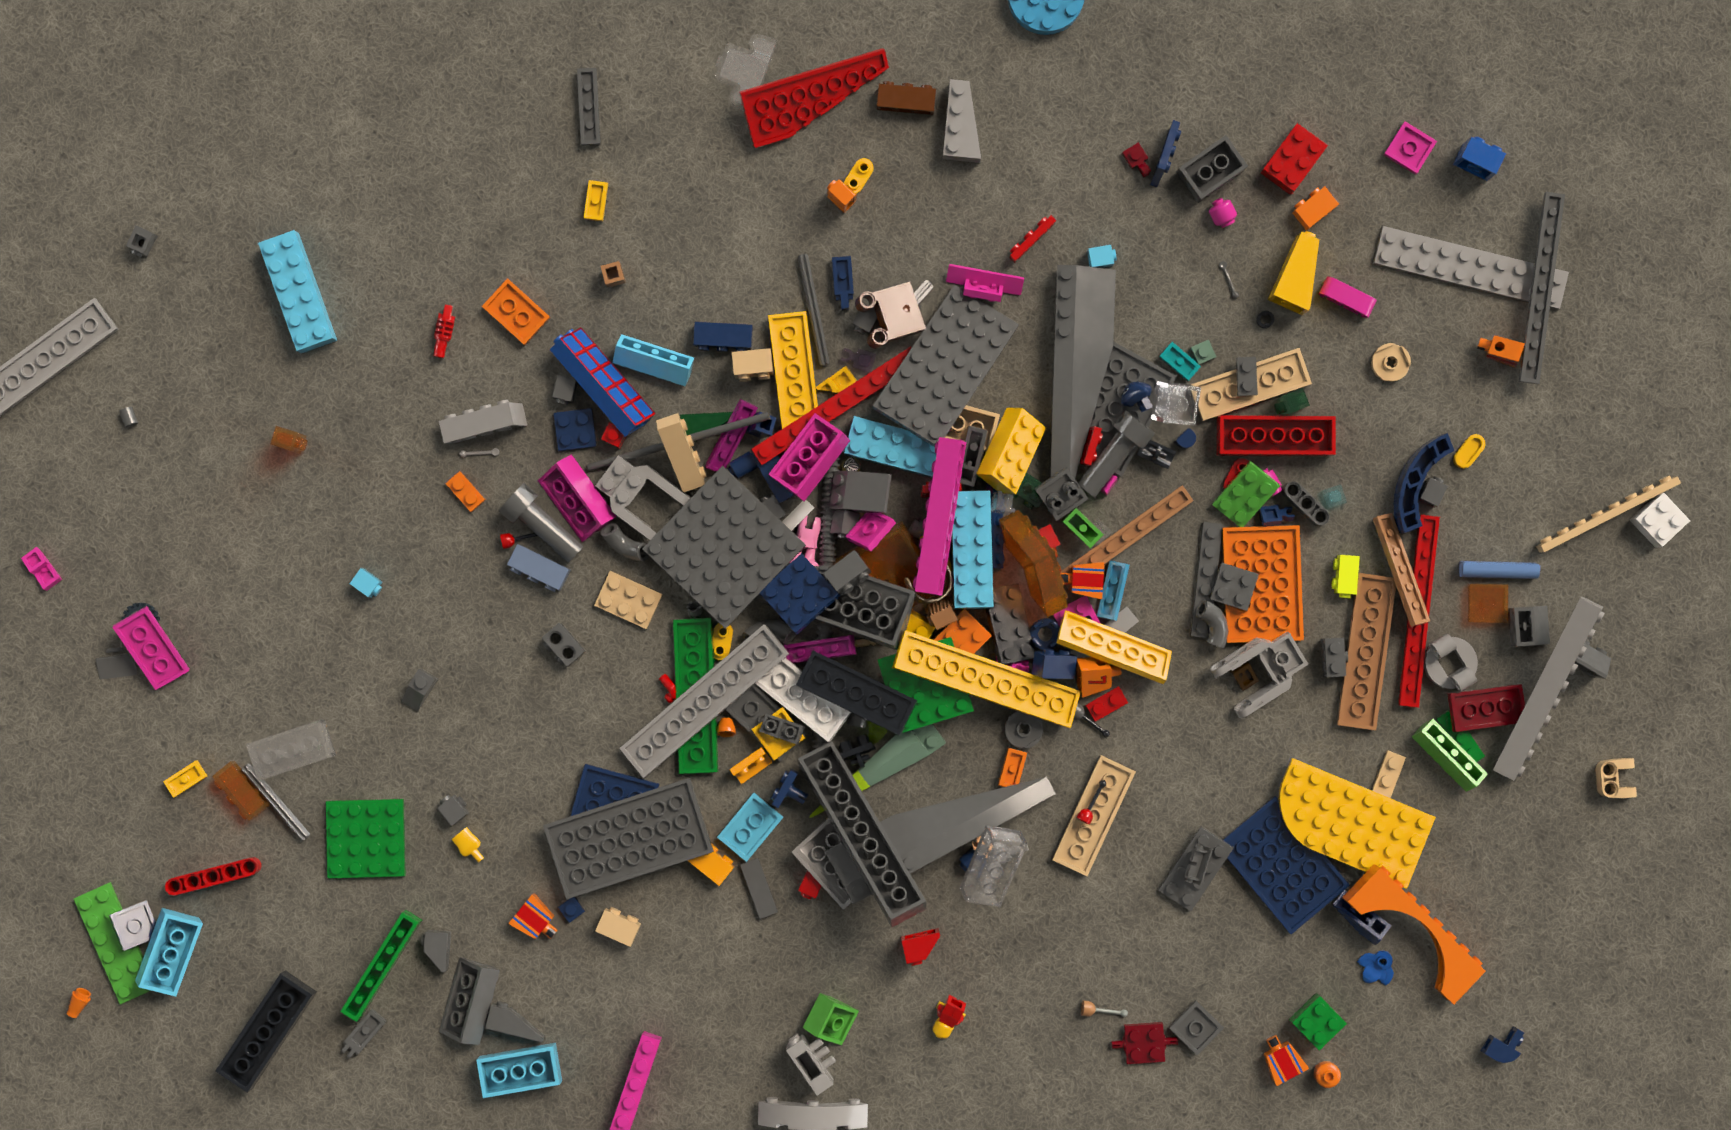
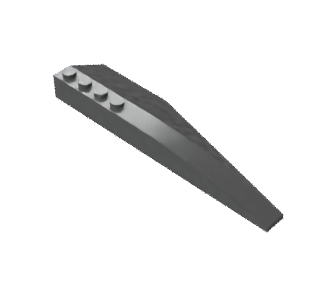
(1080, 357)
(869, 611)
(938, 829)

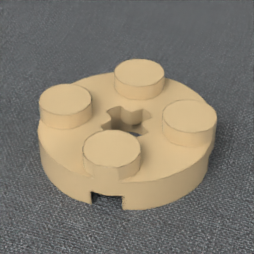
(1395, 352)

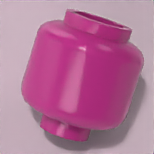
(1222, 212)

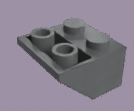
(1529, 626)

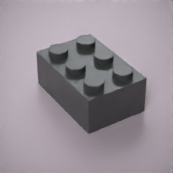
(1212, 169)

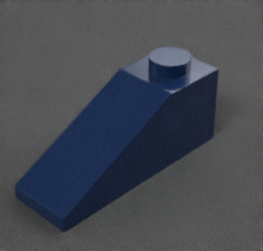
(1368, 924)

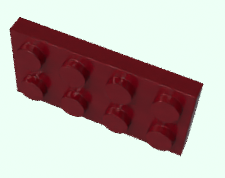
(1486, 707)

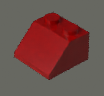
(919, 945)

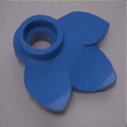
(1374, 969)

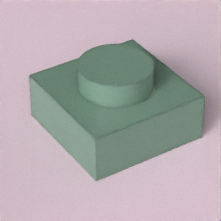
(1203, 352)

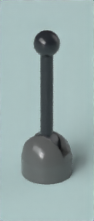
(1079, 713)

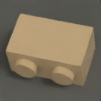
(618, 926)

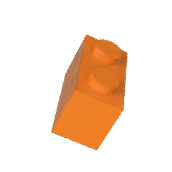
(1315, 208)

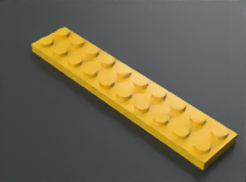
(986, 679)

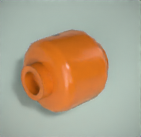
(1327, 1074)

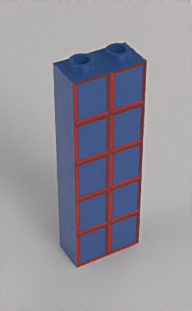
(602, 381)

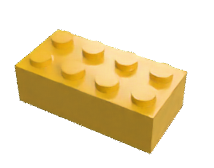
(1011, 450)

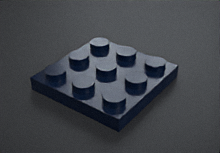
(799, 593)

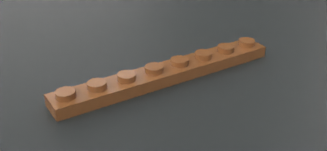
(1135, 529)

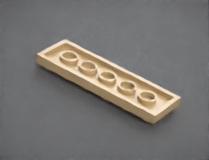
(1274, 378)
(1083, 841)

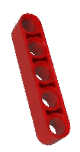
(204, 876)

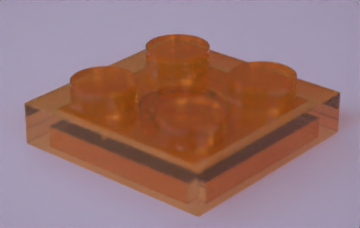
(1488, 603)

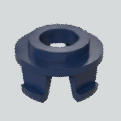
(1044, 623)

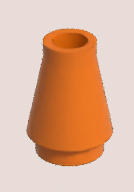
(78, 1001)

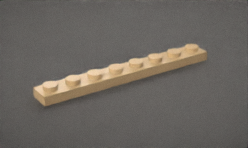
(1614, 509)

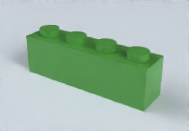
(1449, 755)

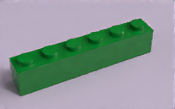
(381, 965)

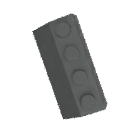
(469, 1001)

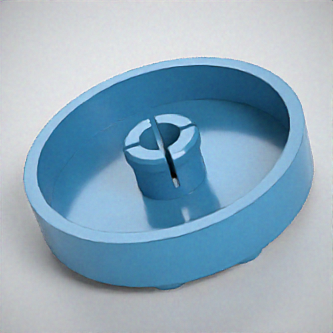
(1045, 16)

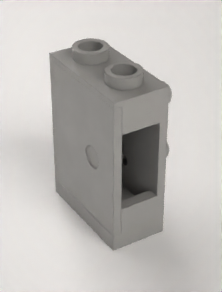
(810, 1062)

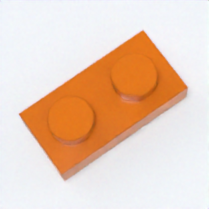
(465, 491)
(1012, 767)

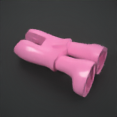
(810, 538)

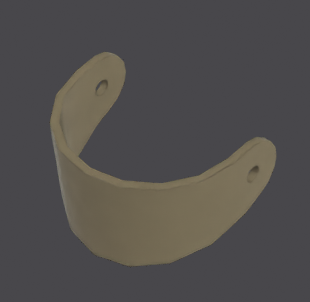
(948, 577)

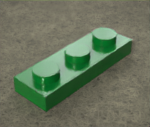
(1463, 738)

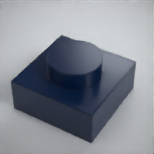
(571, 909)

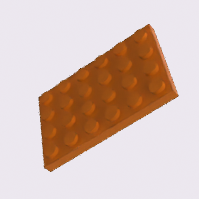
(1278, 590)

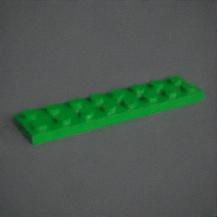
(692, 661)

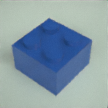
(1479, 158)

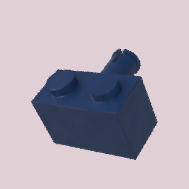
(1054, 664)

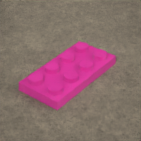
(151, 648)

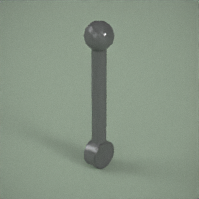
(1223, 265)

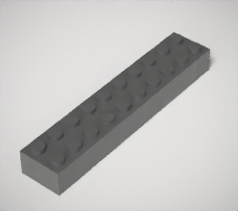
(862, 834)

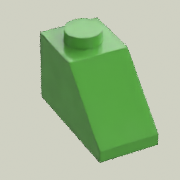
(1082, 527)

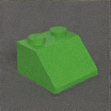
(830, 1019)

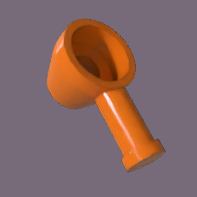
(726, 728)

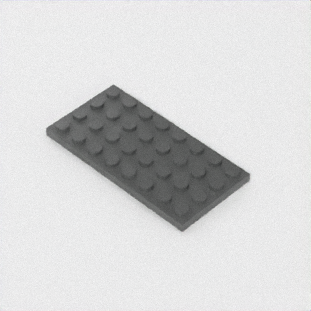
(945, 366)
(628, 838)

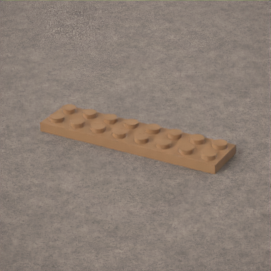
(1367, 651)

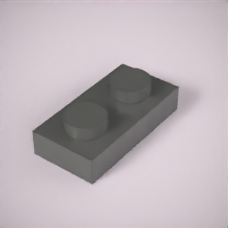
(1246, 376)

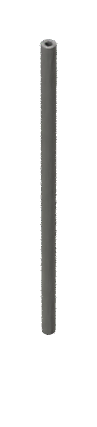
(695, 436)

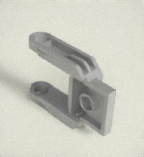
(625, 481)
(1279, 659)

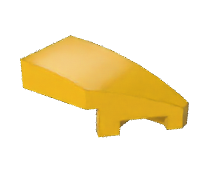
(838, 381)

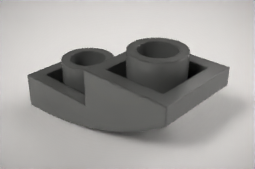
(782, 729)

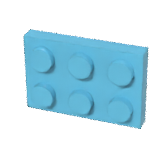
(750, 827)

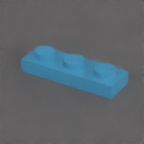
(1113, 590)

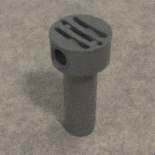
(1130, 433)
(522, 507)

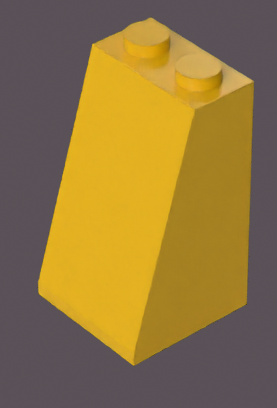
(1296, 279)

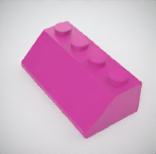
(809, 457)
(576, 497)

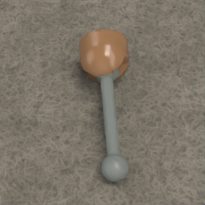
(1089, 1009)

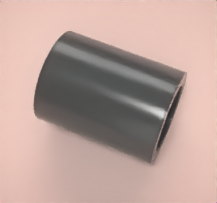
(128, 416)

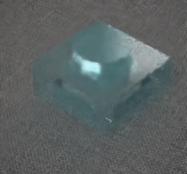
(1334, 496)

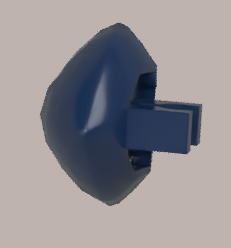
(1137, 393)

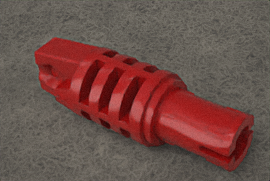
(443, 331)

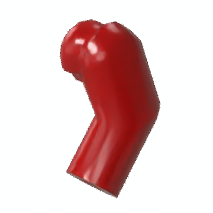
(670, 687)

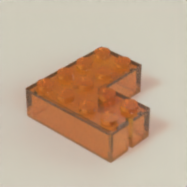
(893, 558)
(1037, 561)

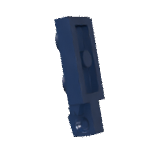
(843, 280)

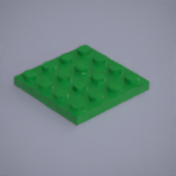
(934, 700)
(365, 838)

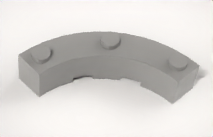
(812, 1114)

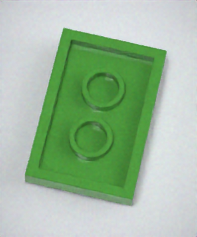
(1246, 494)

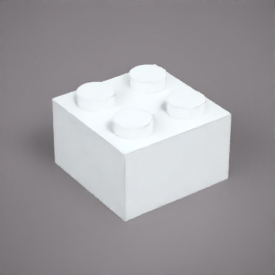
(1659, 520)

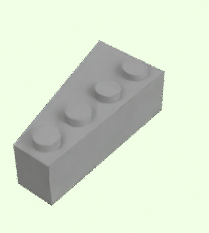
(960, 130)
(482, 421)

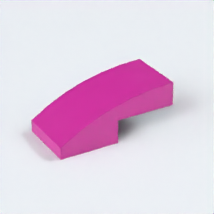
(41, 568)

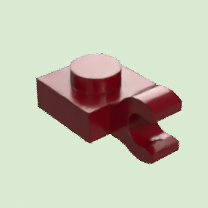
(1136, 157)

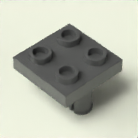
(1061, 493)

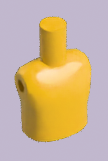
(468, 844)

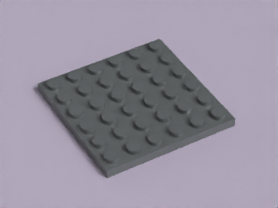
(724, 547)

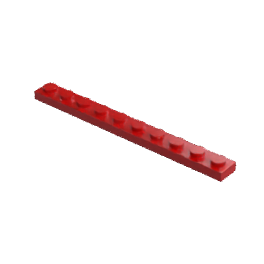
(830, 409)
(1416, 636)

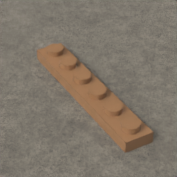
(1401, 569)

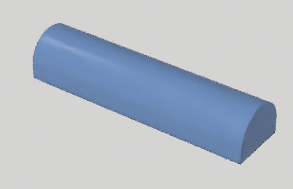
(1499, 569)

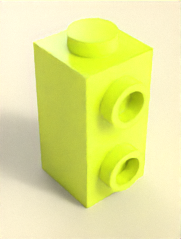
(1346, 575)

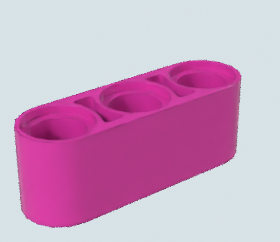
(1348, 297)

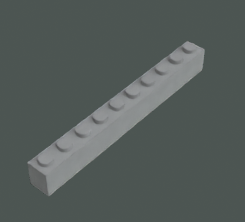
(1548, 688)

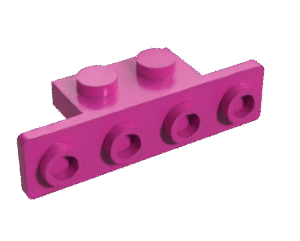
(984, 283)

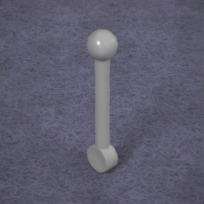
(463, 453)

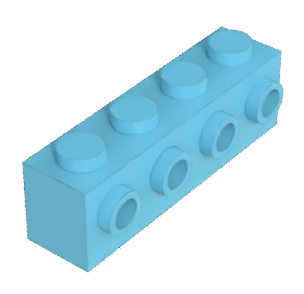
(650, 360)

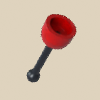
(508, 539)
(1086, 815)

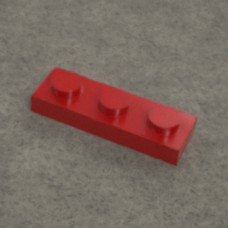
(1032, 237)

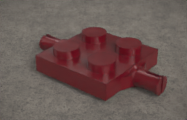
(1144, 1042)

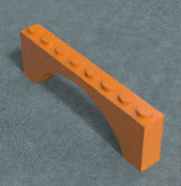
(1455, 966)

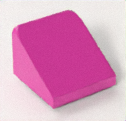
(1109, 485)

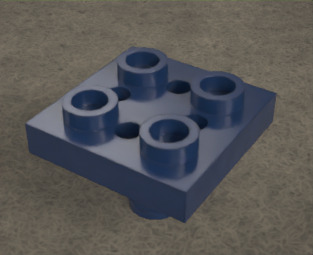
(788, 790)

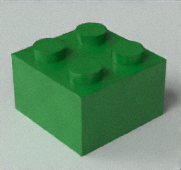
(1317, 1021)

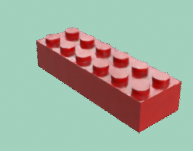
(1276, 435)

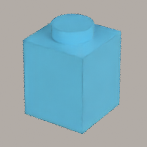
(1101, 256)
(366, 583)

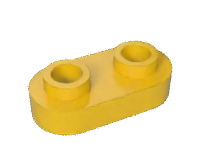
(858, 175)
(722, 641)

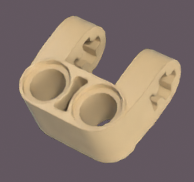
(1613, 778)

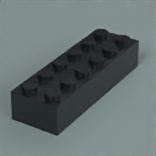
(266, 1031)

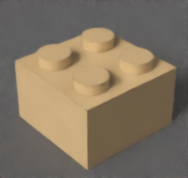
(752, 364)

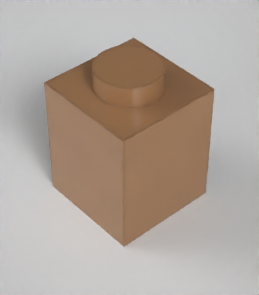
(613, 274)

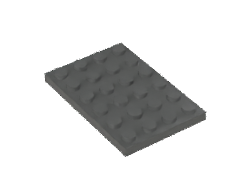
(1123, 369)

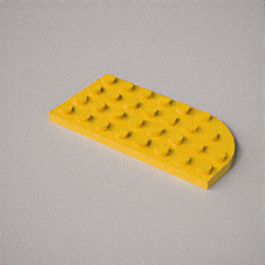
(1352, 821)

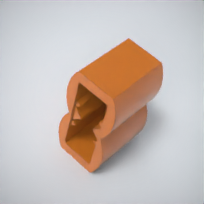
(841, 195)

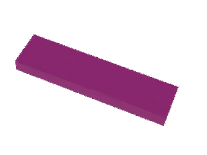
(730, 440)
(828, 647)

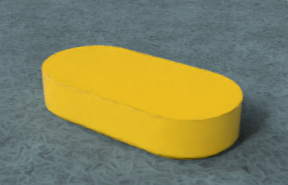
(1469, 451)

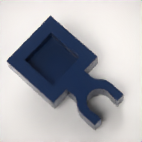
(1273, 516)

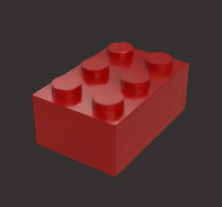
(1294, 159)

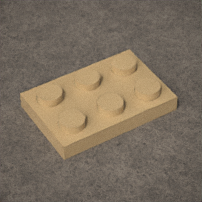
(628, 599)

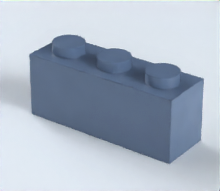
(538, 568)

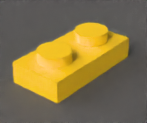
(596, 200)
(185, 778)

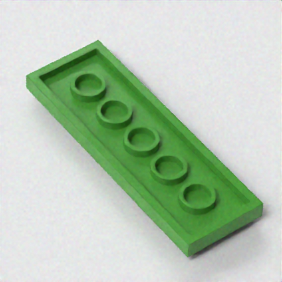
(119, 965)

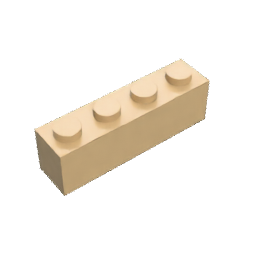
(680, 452)

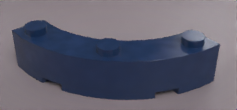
(1411, 480)

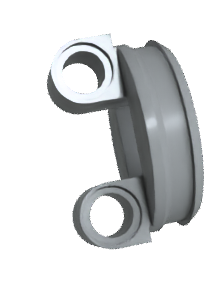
(1462, 677)

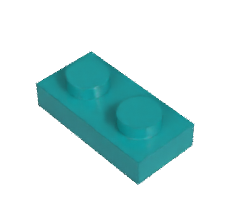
(1180, 361)

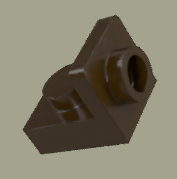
(1244, 676)

